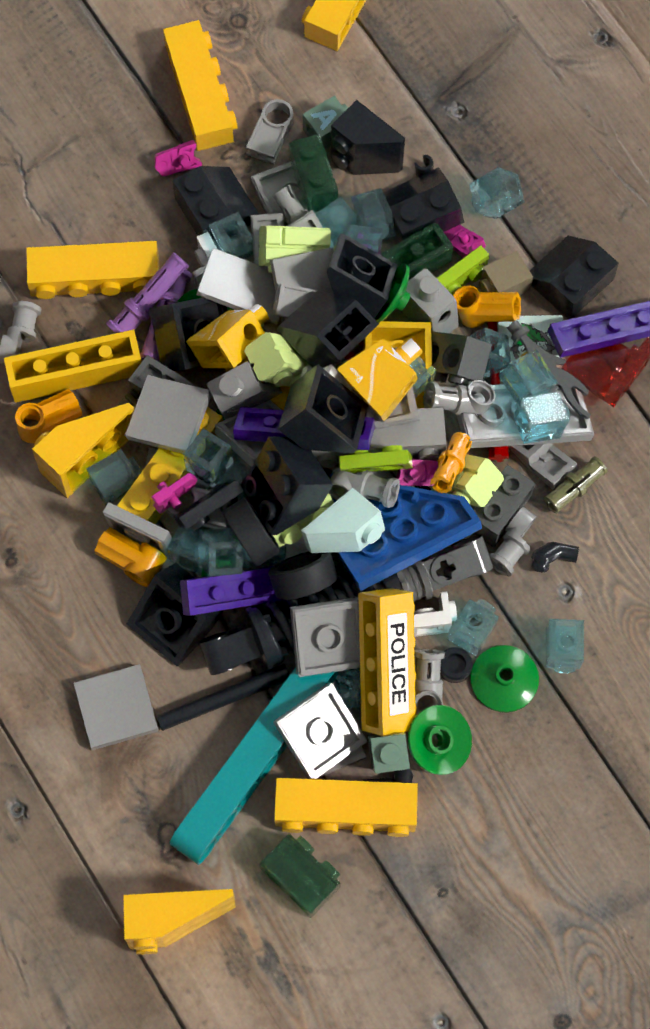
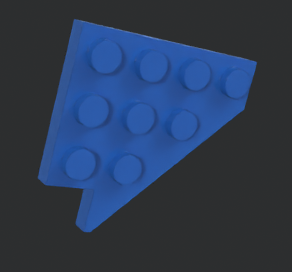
(414, 529)

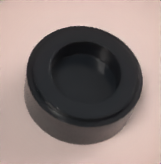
(456, 665)

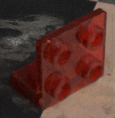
(610, 369)

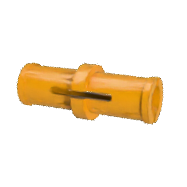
(451, 462)

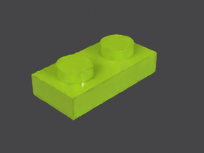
(465, 270)
(391, 458)

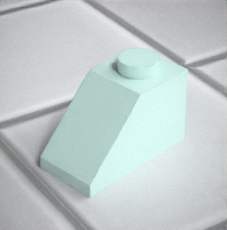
(344, 526)

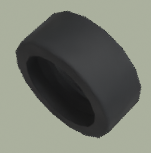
(250, 531)
(302, 575)

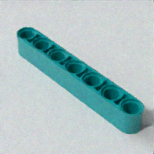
(242, 771)

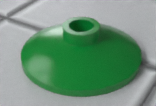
(398, 295)
(502, 694)
(453, 739)

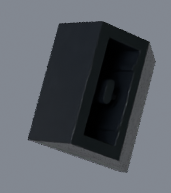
(327, 328)
(285, 484)

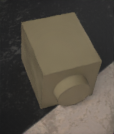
(506, 275)

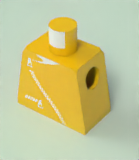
(225, 338)
(382, 374)

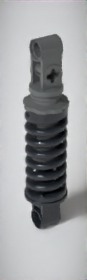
(267, 633)

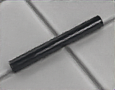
(222, 697)

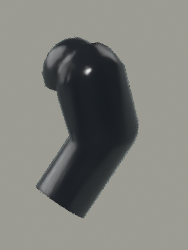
(550, 552)

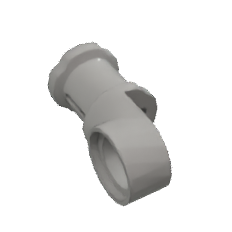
(21, 329)
(459, 397)
(367, 485)
(513, 545)
(431, 683)

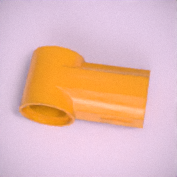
(480, 307)
(49, 414)
(136, 560)

